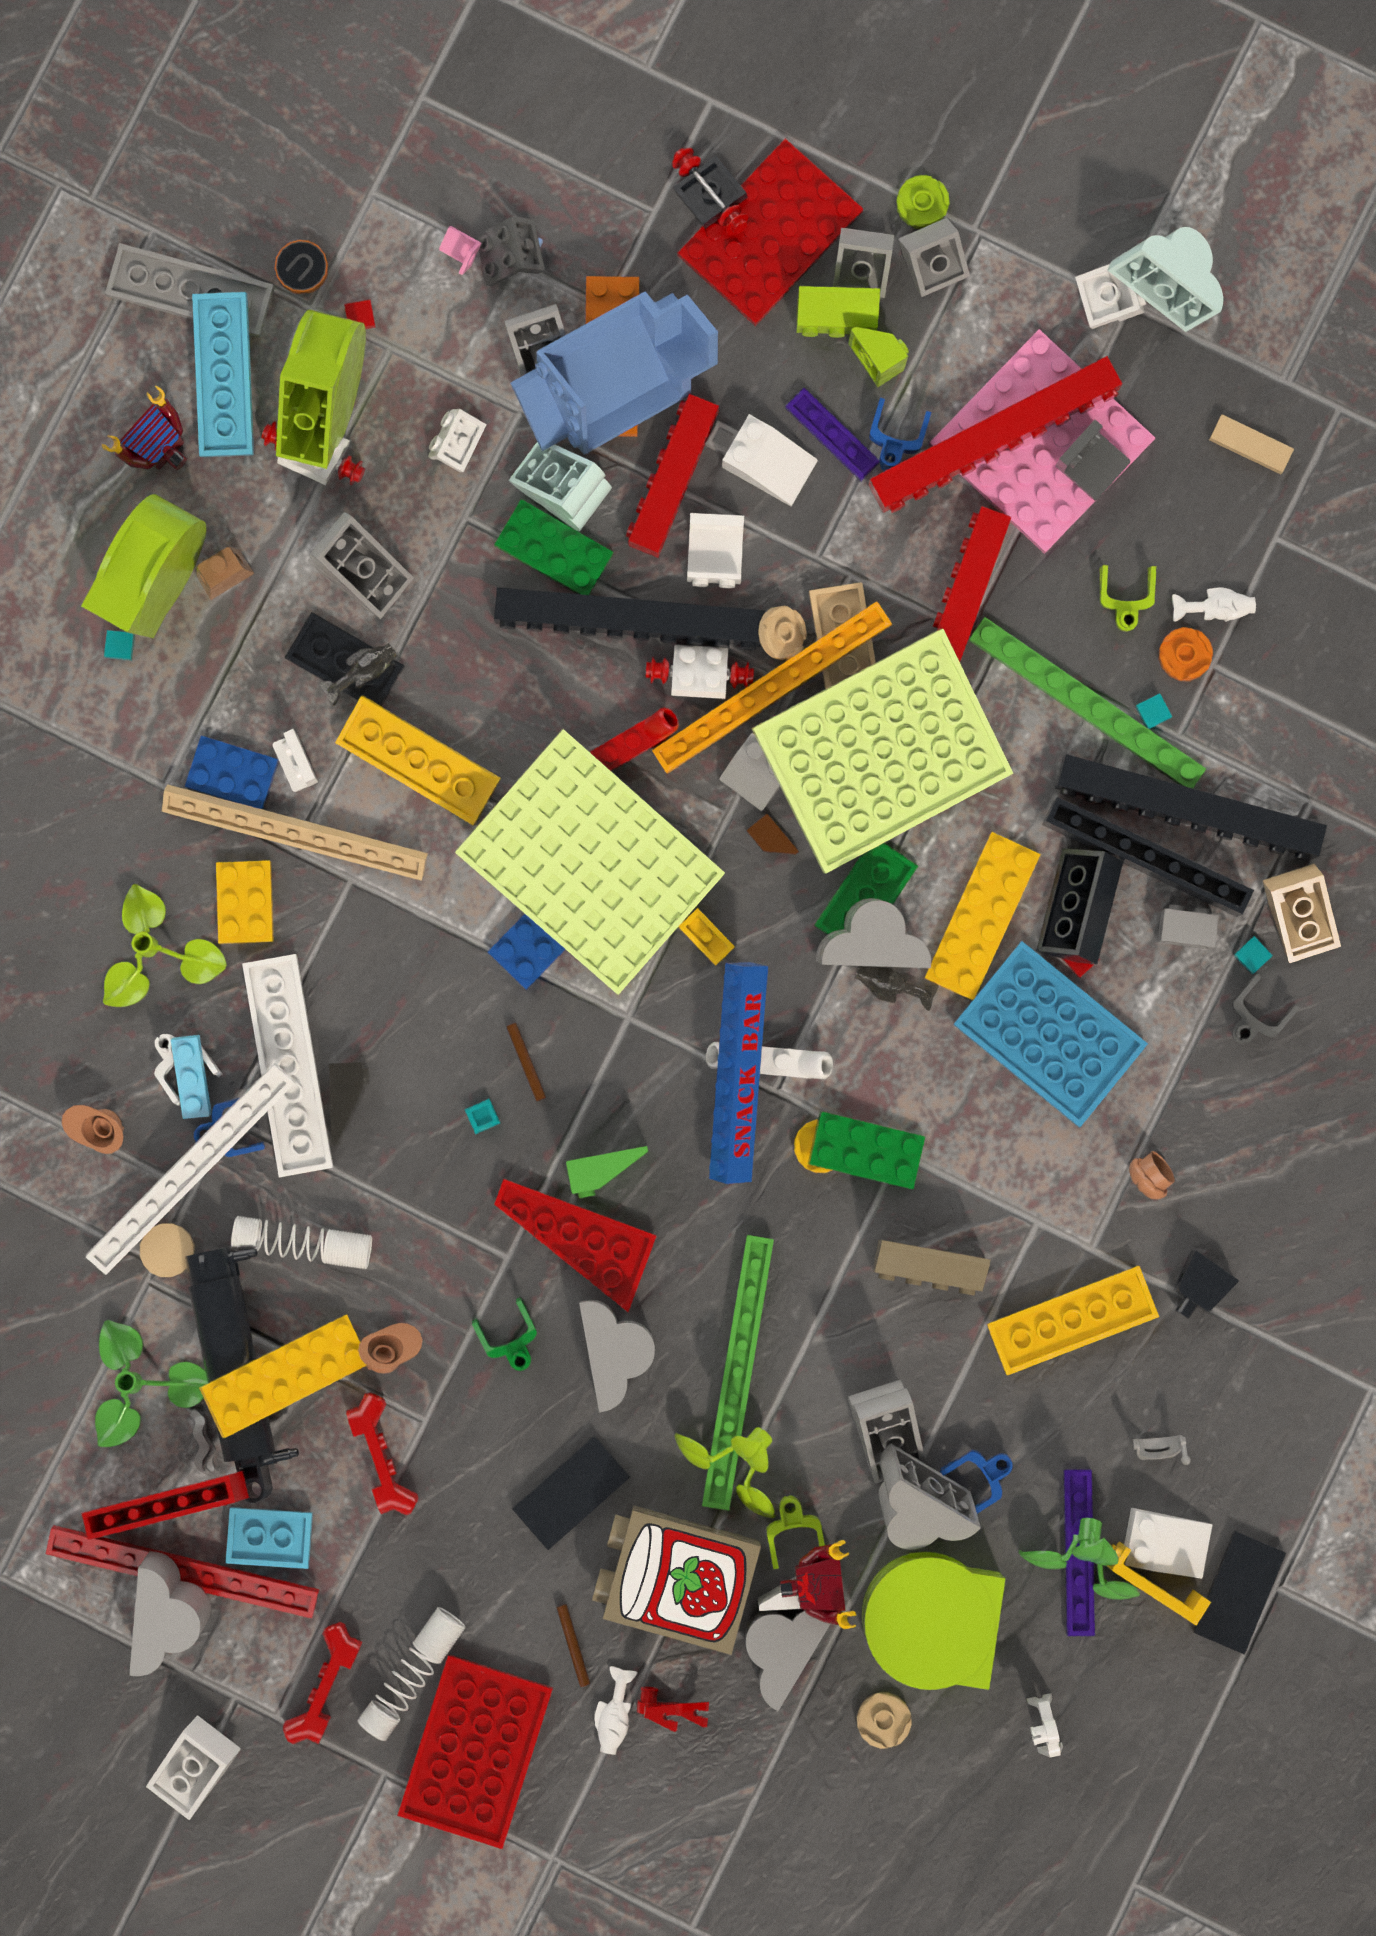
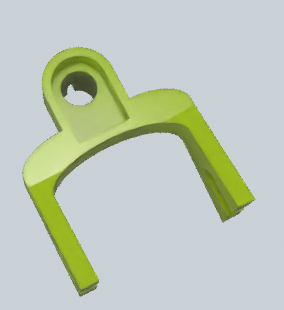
(1127, 607)
(790, 1520)

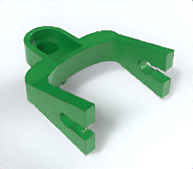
(514, 1348)

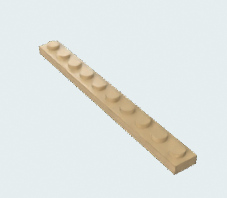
(294, 832)

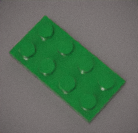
(553, 549)
(866, 1150)

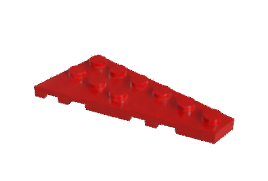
(592, 1244)

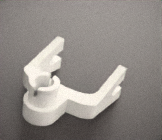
(166, 1065)
(1048, 1731)

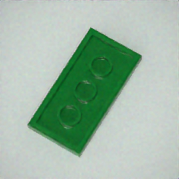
(877, 875)

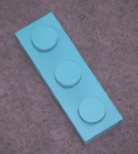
(191, 1076)

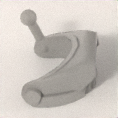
(1174, 1444)

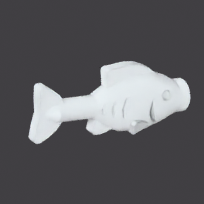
(1221, 604)
(612, 1718)

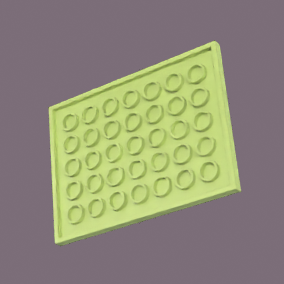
(882, 750)

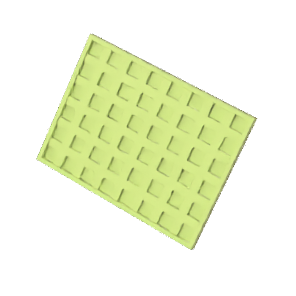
(590, 862)

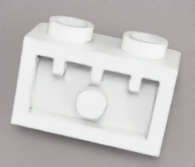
(456, 439)
(294, 761)

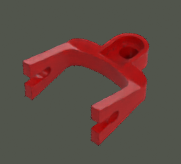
(658, 1711)

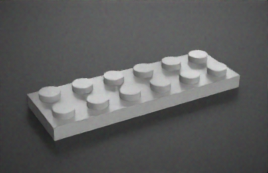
(169, 283)

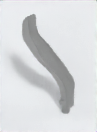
(206, 1450)

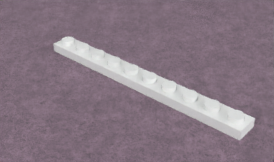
(190, 1168)

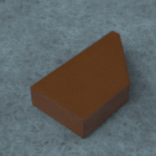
(770, 837)

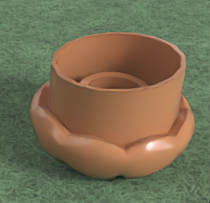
(1151, 1175)

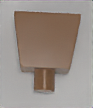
(223, 571)

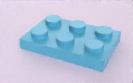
(269, 1537)

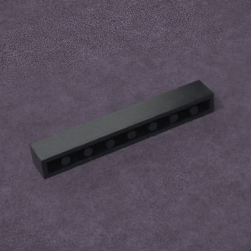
(1148, 857)

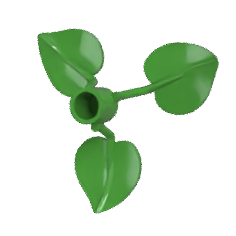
(119, 1346)
(1091, 1550)

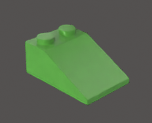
(596, 1171)

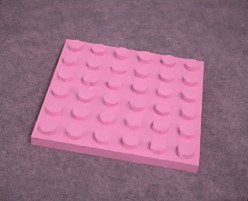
(1026, 480)

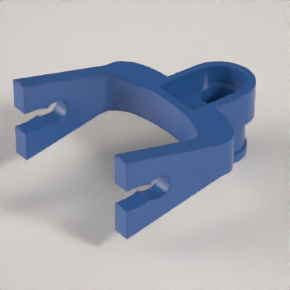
(893, 447)
(216, 1115)
(989, 1468)

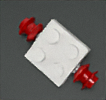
(345, 467)
(699, 672)

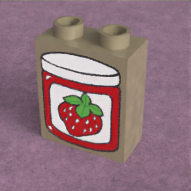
(678, 1578)

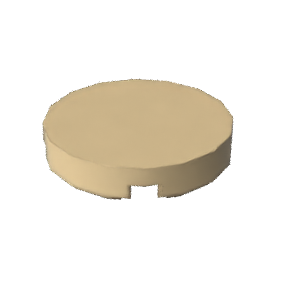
(782, 632)
(165, 1249)
(884, 1720)

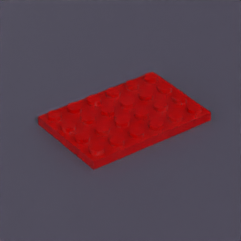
(790, 224)
(475, 1751)

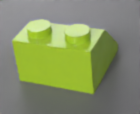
(879, 353)

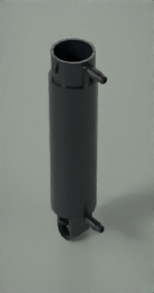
(226, 1346)

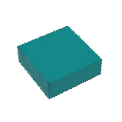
(119, 645)
(1153, 711)
(1253, 955)
(482, 1116)

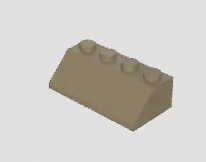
(930, 1265)

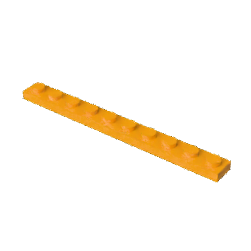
(772, 687)

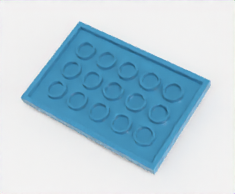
(1050, 1034)

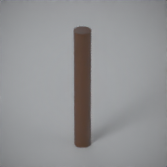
(526, 1062)
(573, 1645)

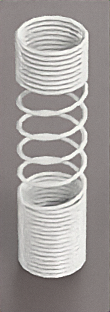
(339, 1247)
(433, 1642)

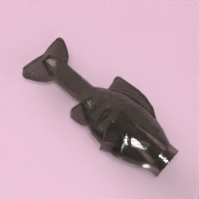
(365, 666)
(888, 982)

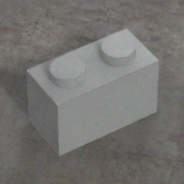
(1188, 928)

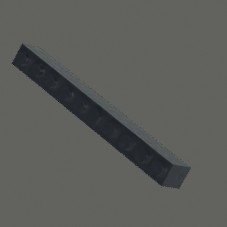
(627, 617)
(1191, 807)

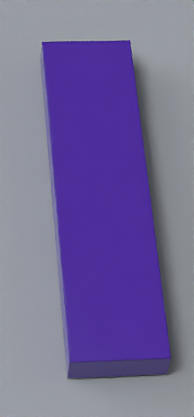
(832, 434)

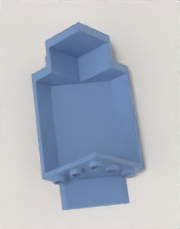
(616, 371)

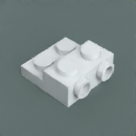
(1107, 298)

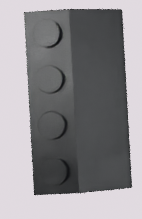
(1080, 905)

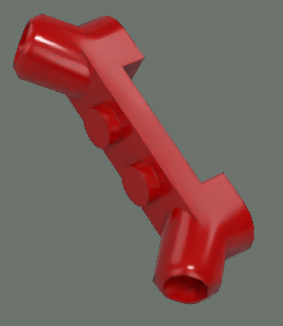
(637, 739)
(389, 1494)
(314, 1722)

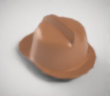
(94, 1128)
(390, 1347)

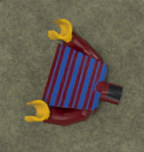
(152, 438)

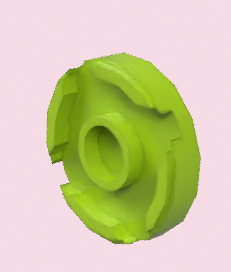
(922, 201)

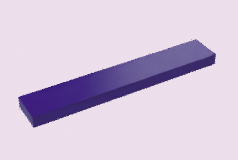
(1078, 1573)

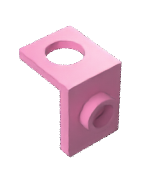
(460, 247)

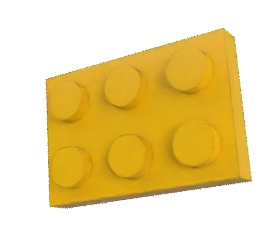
(244, 902)

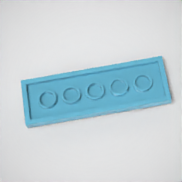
(223, 374)

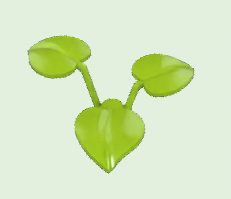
(145, 910)
(751, 1450)

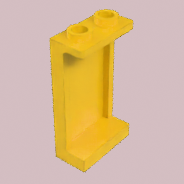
(1191, 1609)

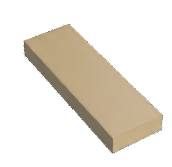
(1251, 444)

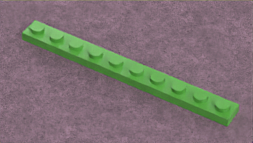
(1087, 704)
(738, 1369)

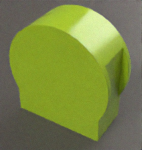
(319, 387)
(146, 566)
(933, 1621)

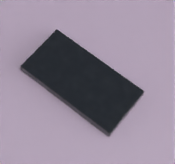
(323, 652)
(571, 1493)
(1239, 1592)

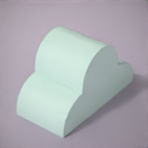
(1173, 276)
(562, 484)

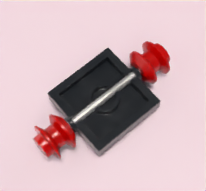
(710, 191)

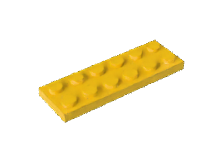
(418, 760)
(982, 916)
(1072, 1320)
(283, 1376)

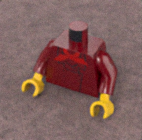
(820, 1585)

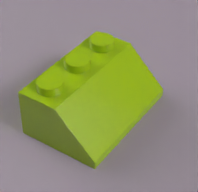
(836, 310)

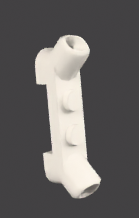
(785, 1062)

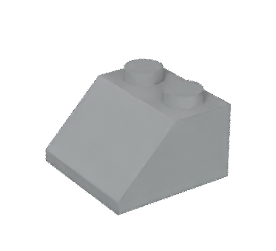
(934, 256)
(863, 260)
(751, 774)

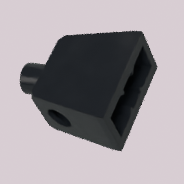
(1202, 1284)

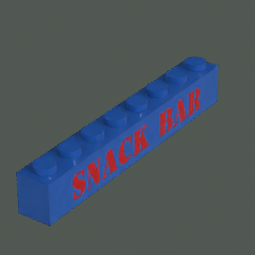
(738, 1072)

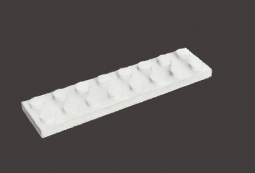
(285, 1039)

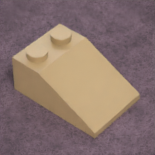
(1302, 912)

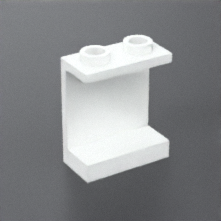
(715, 550)

